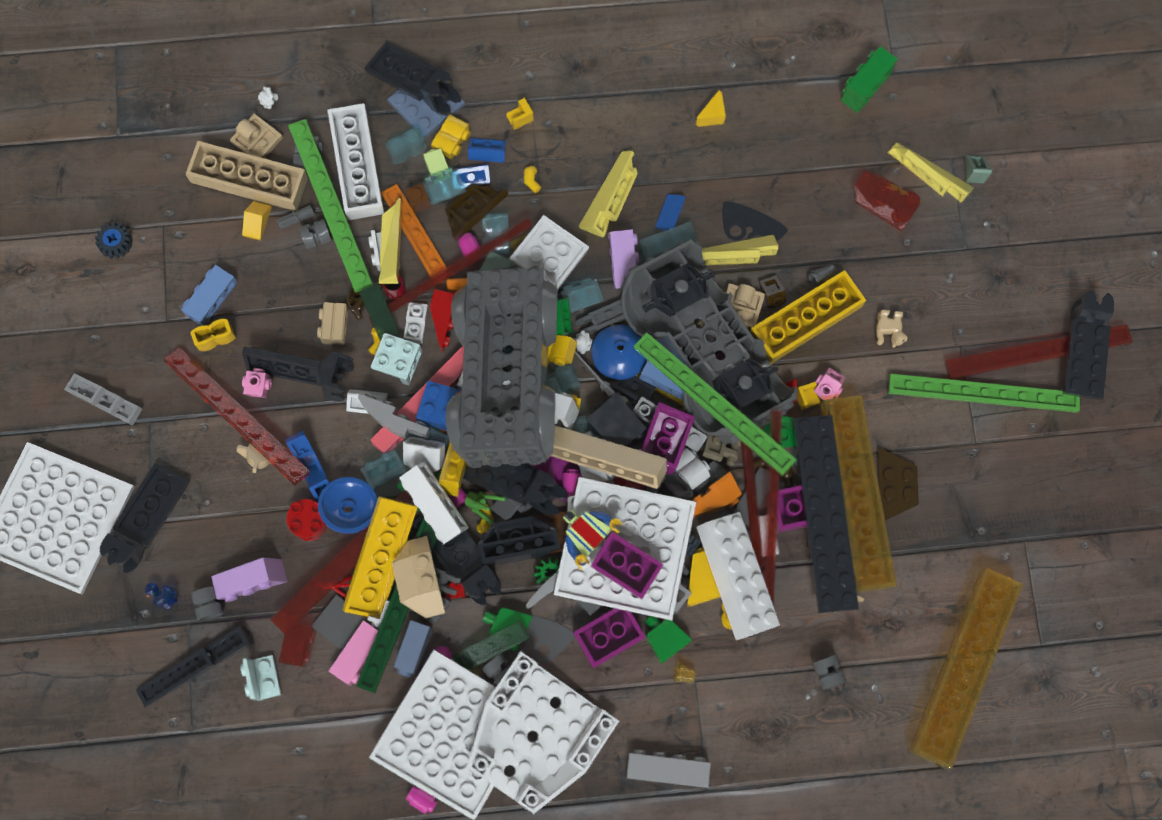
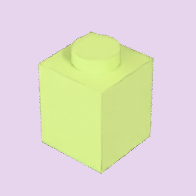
(435, 161)

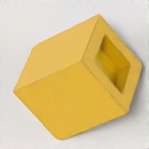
(520, 115)
(807, 397)

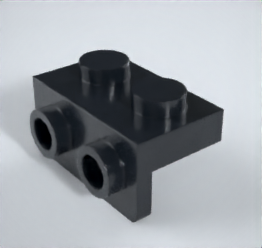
(633, 389)

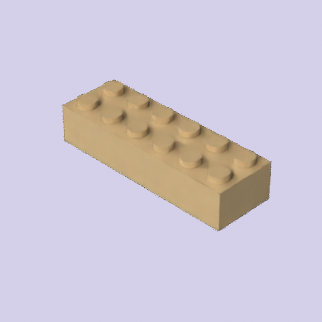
(247, 176)

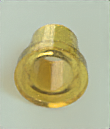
(684, 674)

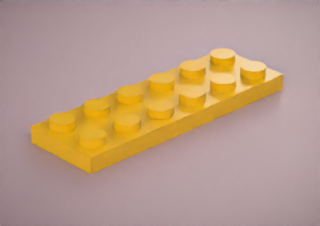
(374, 568)

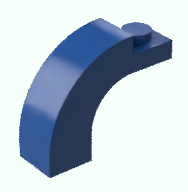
(306, 455)

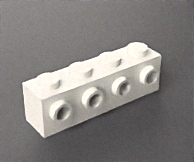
(433, 502)

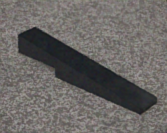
(195, 665)

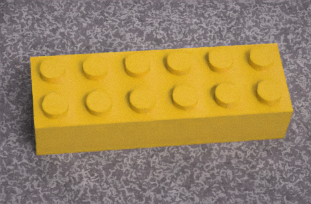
(808, 316)

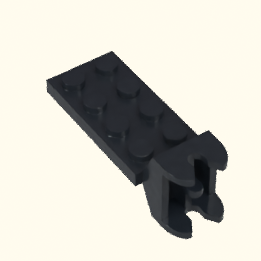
(414, 78)
(1088, 347)
(302, 369)
(520, 484)
(143, 518)
(463, 560)

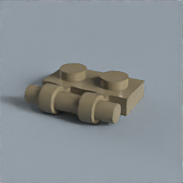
(716, 450)

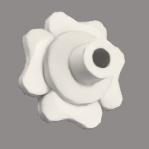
(267, 98)
(583, 342)

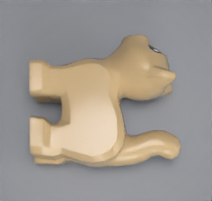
(890, 326)

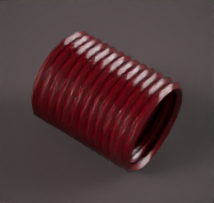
(394, 294)

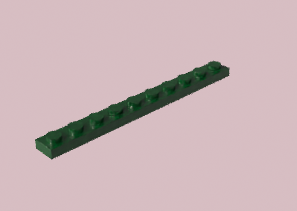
(389, 630)

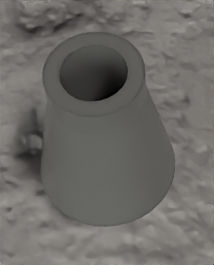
(821, 275)

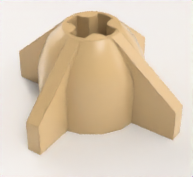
(253, 457)

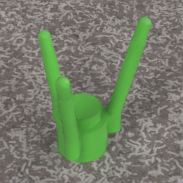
(477, 503)

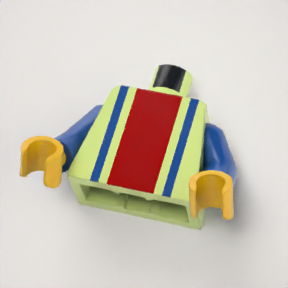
(587, 533)

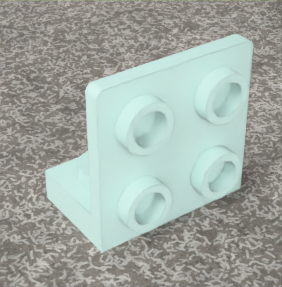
(397, 357)
(261, 678)

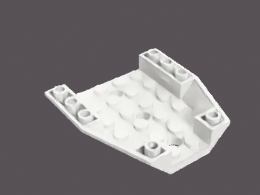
(565, 741)

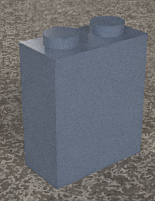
(413, 649)

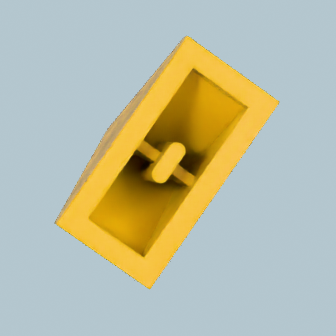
(713, 113)
(255, 220)

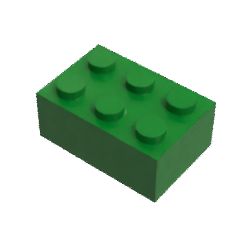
(868, 79)

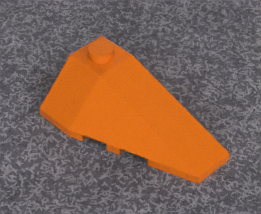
(718, 496)

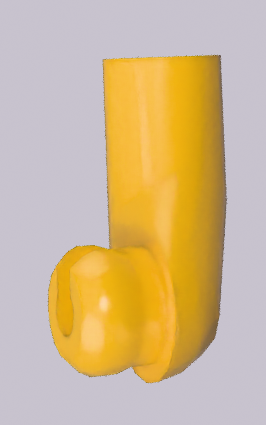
(529, 175)
(374, 347)
(484, 525)

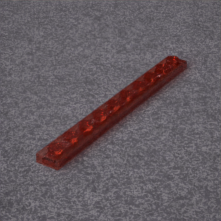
(1023, 354)
(237, 416)
(325, 580)

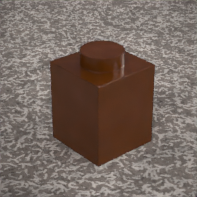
(418, 198)

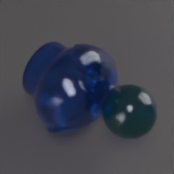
(164, 598)

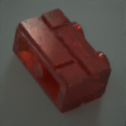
(296, 646)

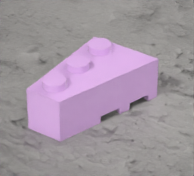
(622, 254)
(249, 578)

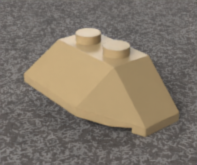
(418, 579)

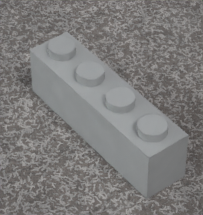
(668, 770)

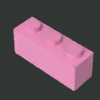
(354, 655)

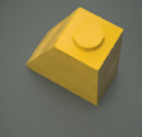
(701, 580)

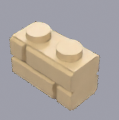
(334, 323)

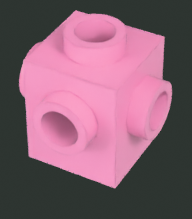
(256, 383)
(829, 384)

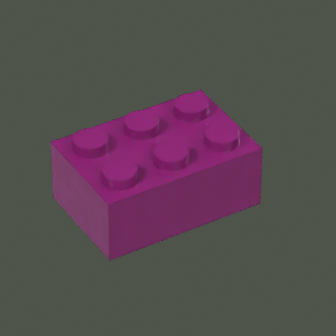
(790, 510)
(626, 565)
(608, 636)

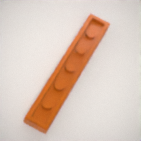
(415, 232)

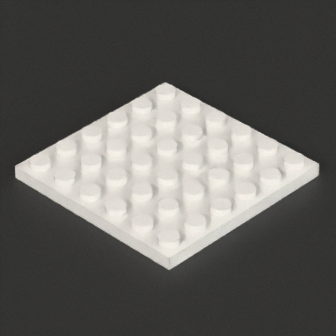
(58, 516)
(653, 524)
(436, 732)

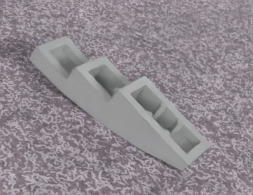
(103, 399)

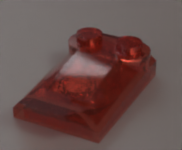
(886, 199)

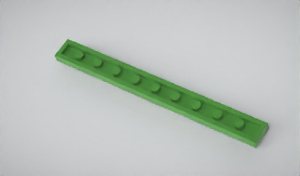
(330, 206)
(982, 393)
(715, 404)

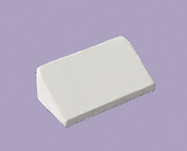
(355, 405)

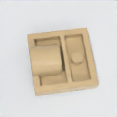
(255, 137)
(746, 303)

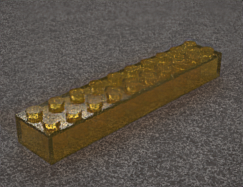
(861, 495)
(965, 668)

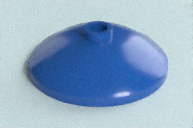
(614, 362)
(344, 494)

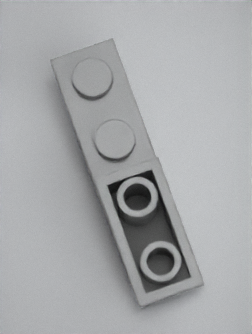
(645, 410)
(385, 415)

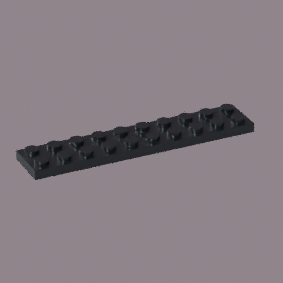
(825, 514)

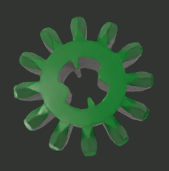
(543, 570)

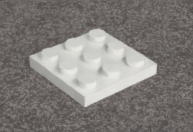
(550, 248)

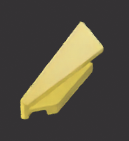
(930, 173)
(611, 196)
(391, 244)
(740, 252)

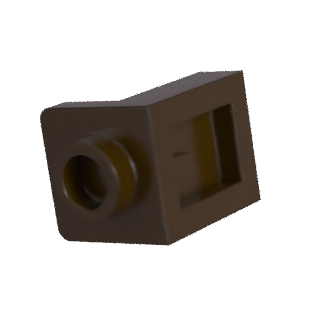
(773, 291)

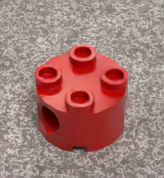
(305, 521)

